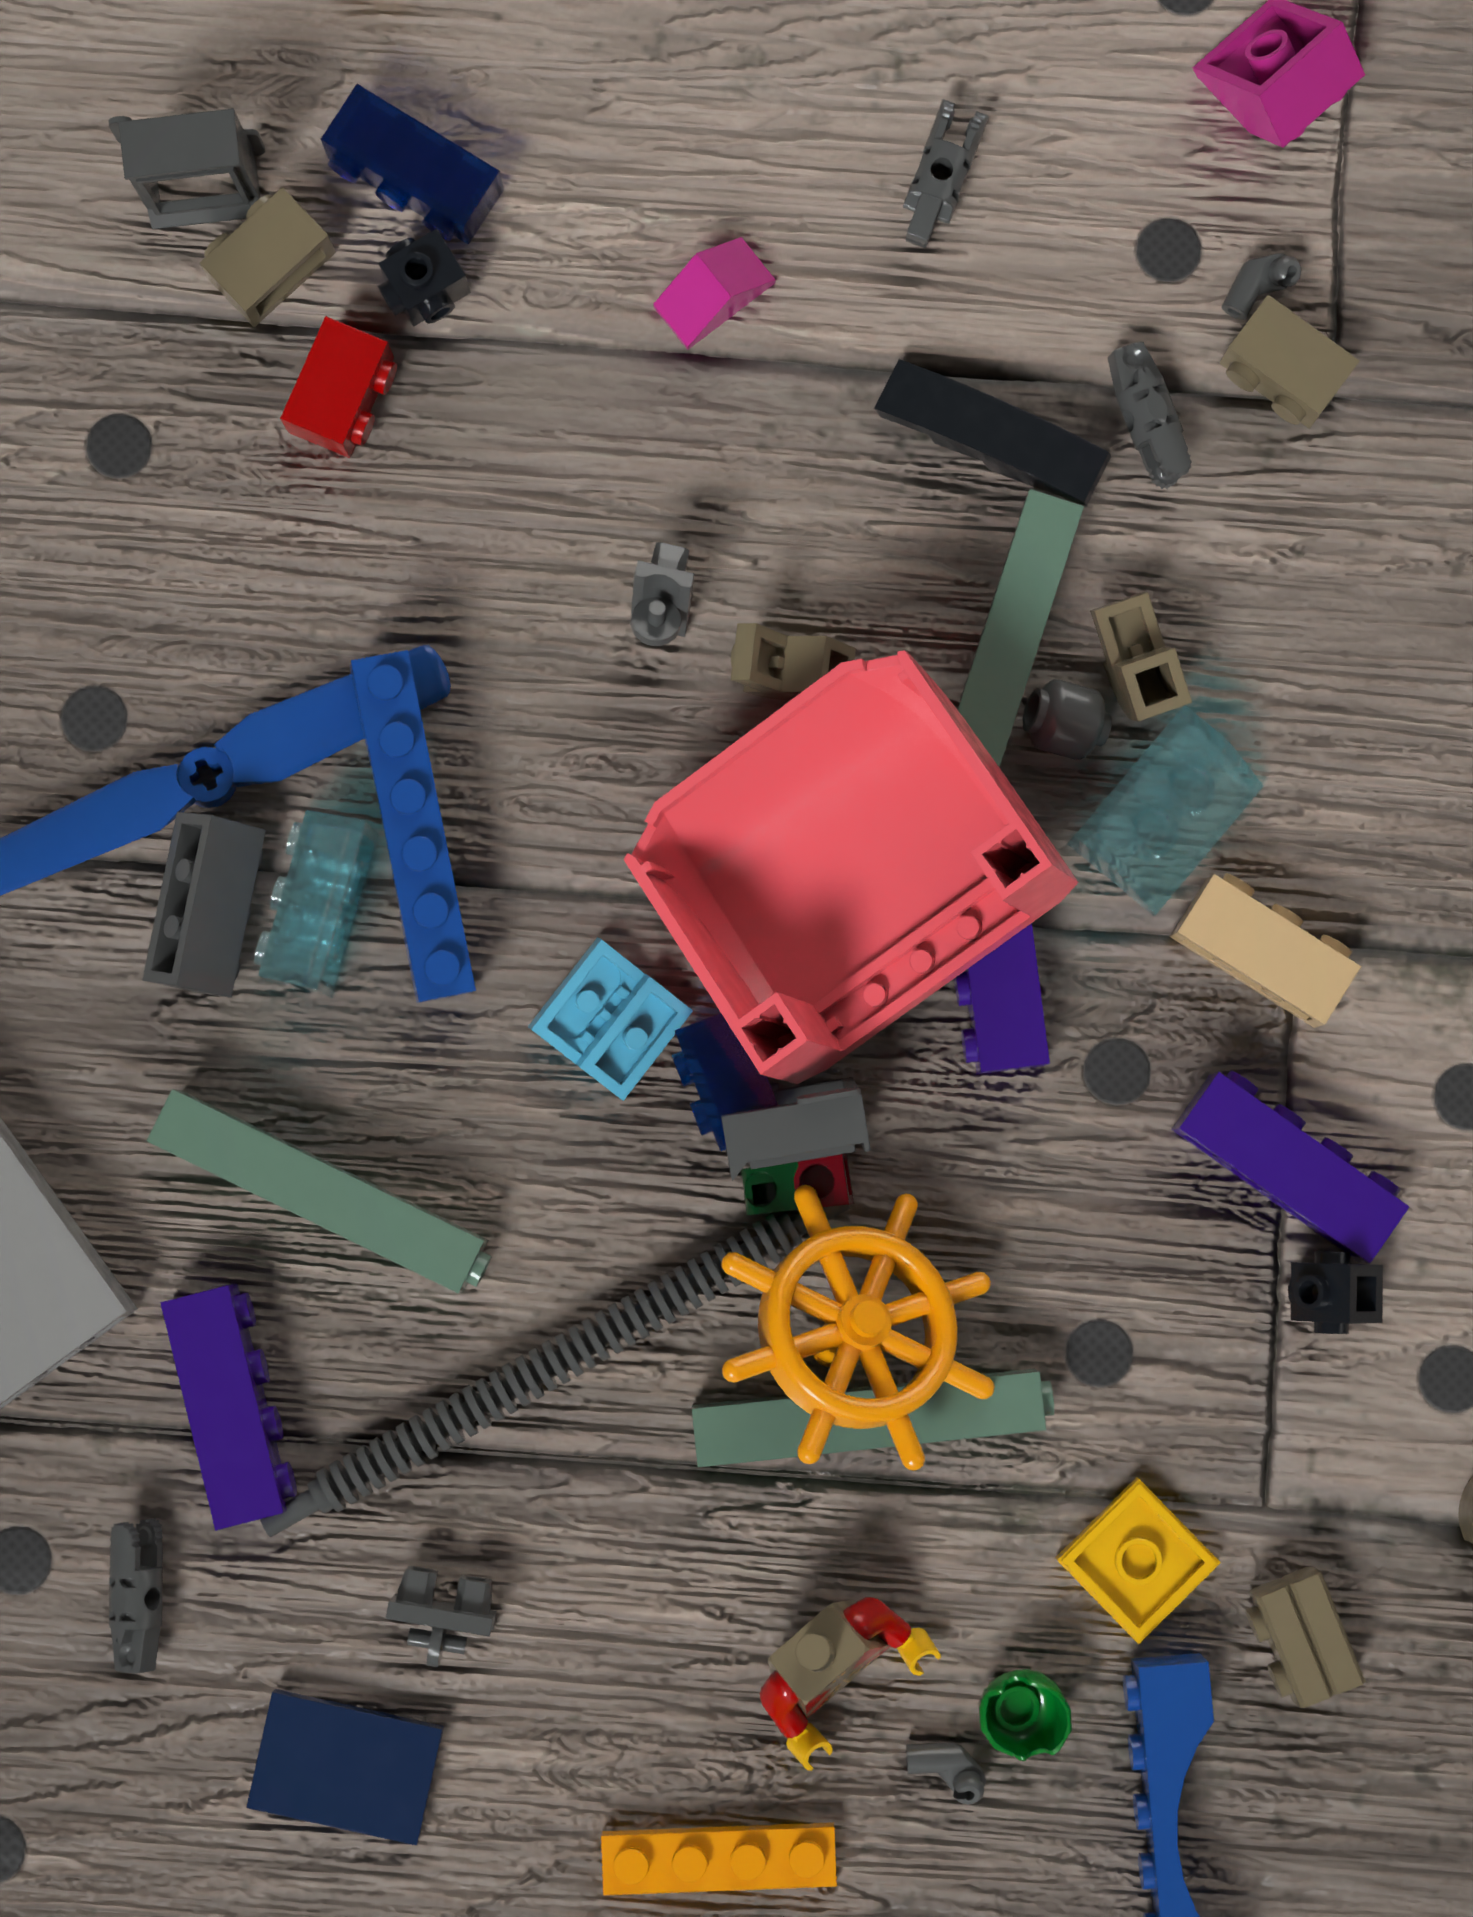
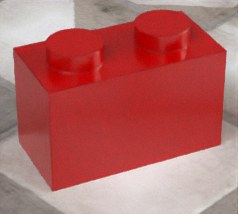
(339, 388)

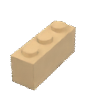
(1266, 949)

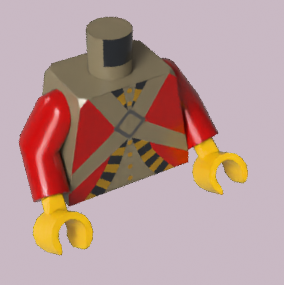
(826, 1658)

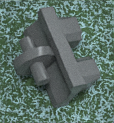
(662, 596)
(417, 1606)

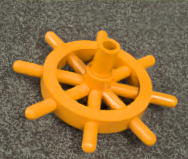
(857, 1327)

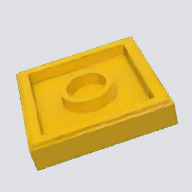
(1137, 1560)

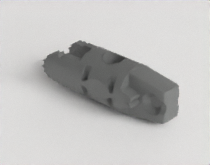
(936, 198)
(1149, 414)
(135, 1594)

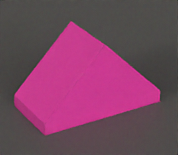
(712, 290)

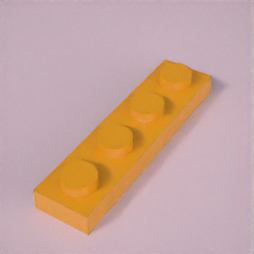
(718, 1858)

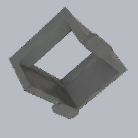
(190, 148)
(805, 1125)

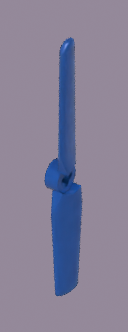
(256, 751)

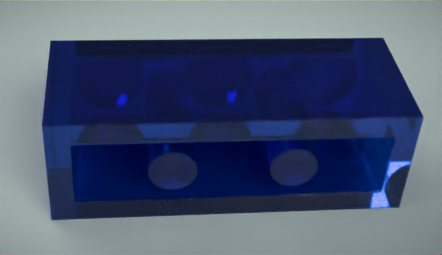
(411, 165)

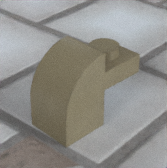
(781, 664)
(1138, 664)

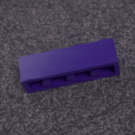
(1004, 1008)
(1290, 1166)
(228, 1405)

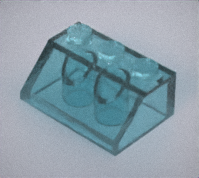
(1167, 811)
(316, 902)

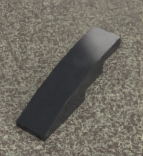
(993, 432)

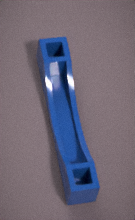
(412, 826)
(1171, 1719)

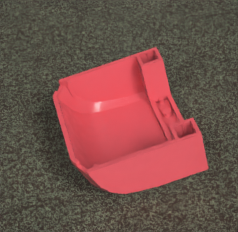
(844, 864)

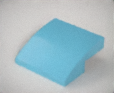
(610, 1018)

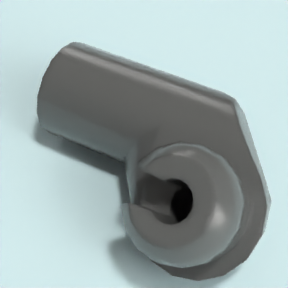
(1260, 277)
(953, 1766)

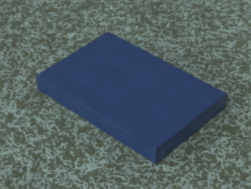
(345, 1767)

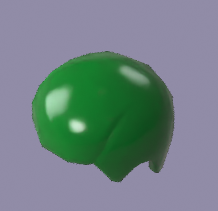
(1024, 1714)

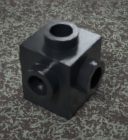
(422, 279)
(1335, 1292)

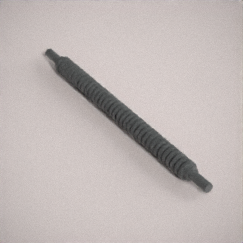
(328, 1490)

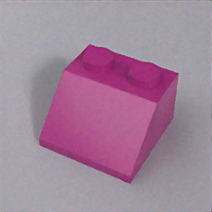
(1281, 70)

